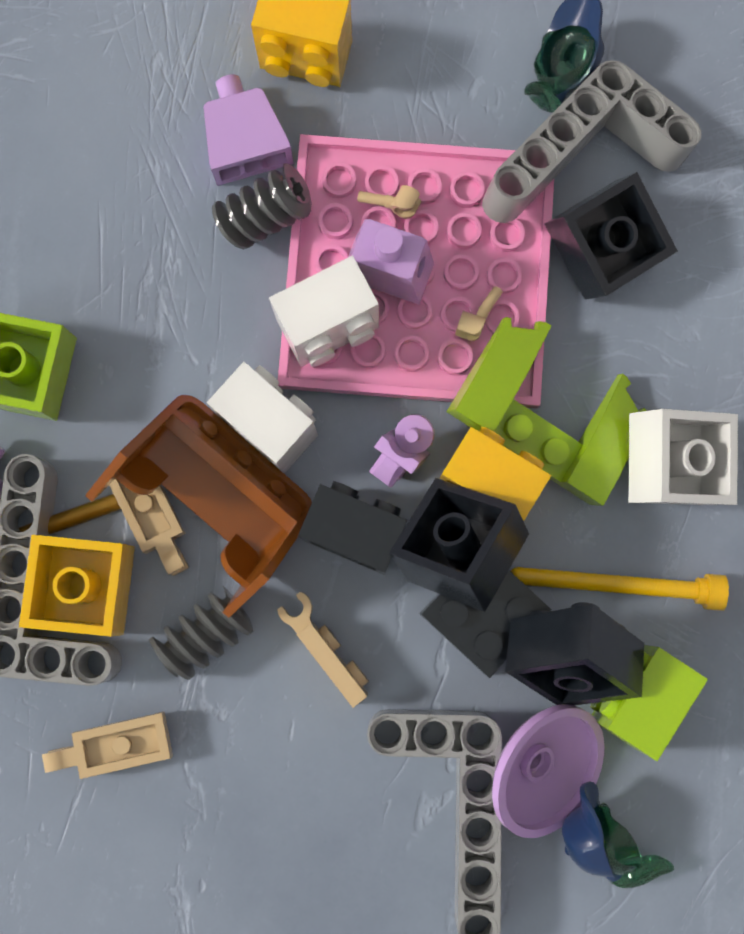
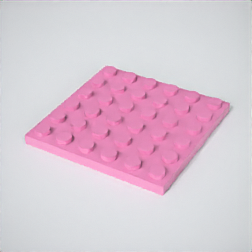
(417, 344)

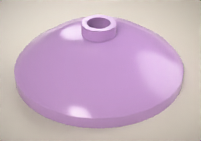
(544, 768)

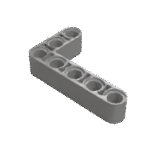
(608, 98)
(28, 646)
(469, 851)

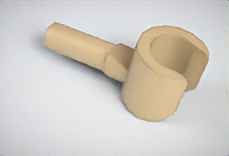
(403, 205)
(471, 324)

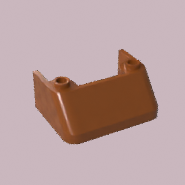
(221, 483)

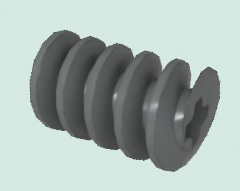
(264, 208)
(200, 637)

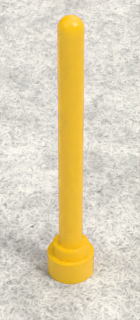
(709, 591)

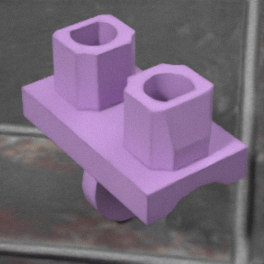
(403, 449)

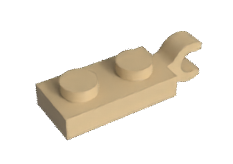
(153, 524)
(322, 646)
(114, 747)

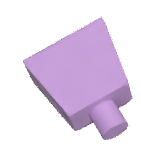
(243, 133)
(392, 260)

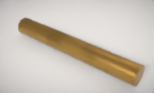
(80, 514)

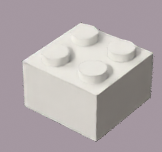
(327, 312)
(263, 416)
(683, 457)

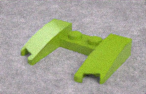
(487, 400)

